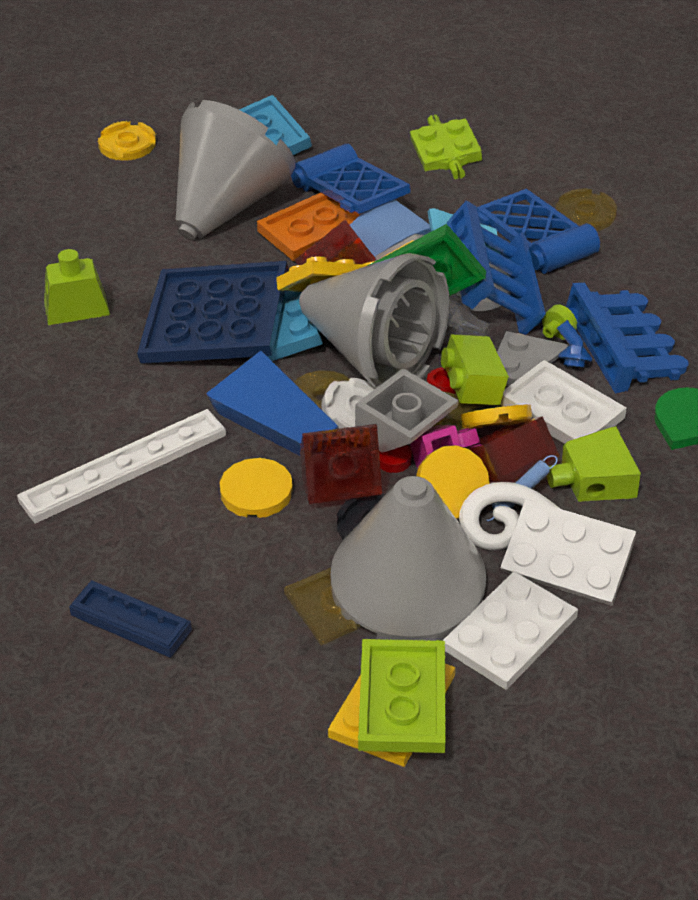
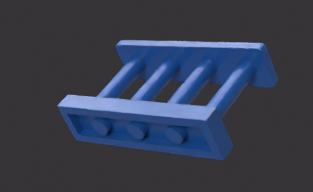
(514, 259)

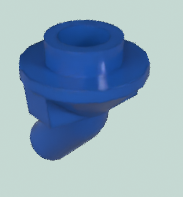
(575, 353)

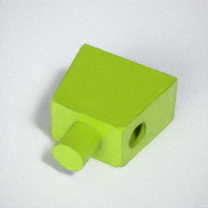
(73, 290)
(597, 467)

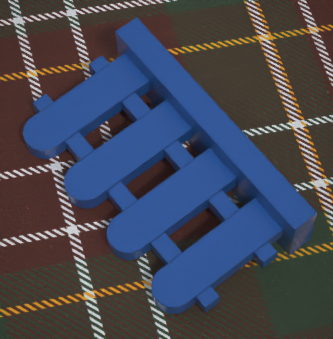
(619, 353)

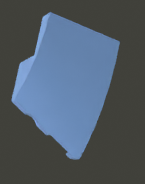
(387, 226)

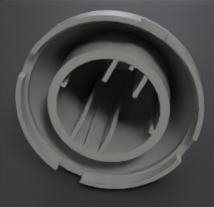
(224, 166)
(382, 315)
(408, 567)

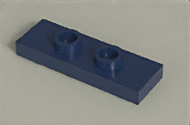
(130, 618)

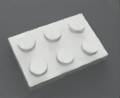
(566, 403)
(569, 551)
(510, 630)

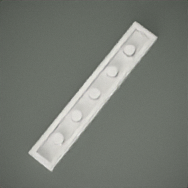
(120, 466)

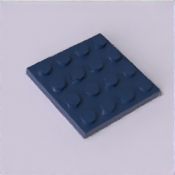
(213, 313)

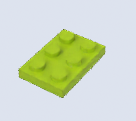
(402, 696)

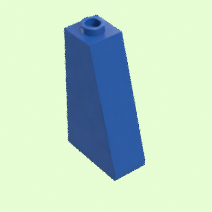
(268, 404)

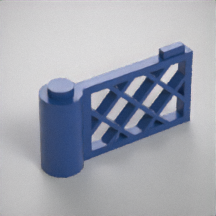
(337, 177)
(554, 247)

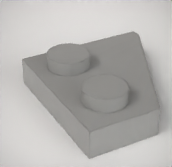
(523, 352)

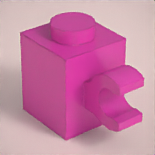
(441, 436)

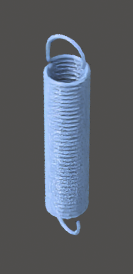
(530, 479)

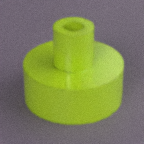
(554, 318)

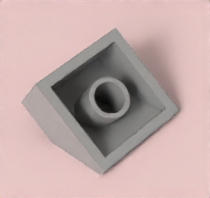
(403, 409)

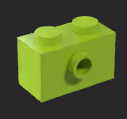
(474, 369)

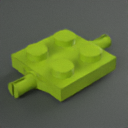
(446, 145)

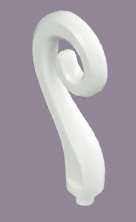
(491, 494)

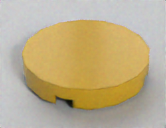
(127, 141)
(496, 416)
(454, 474)
(256, 487)

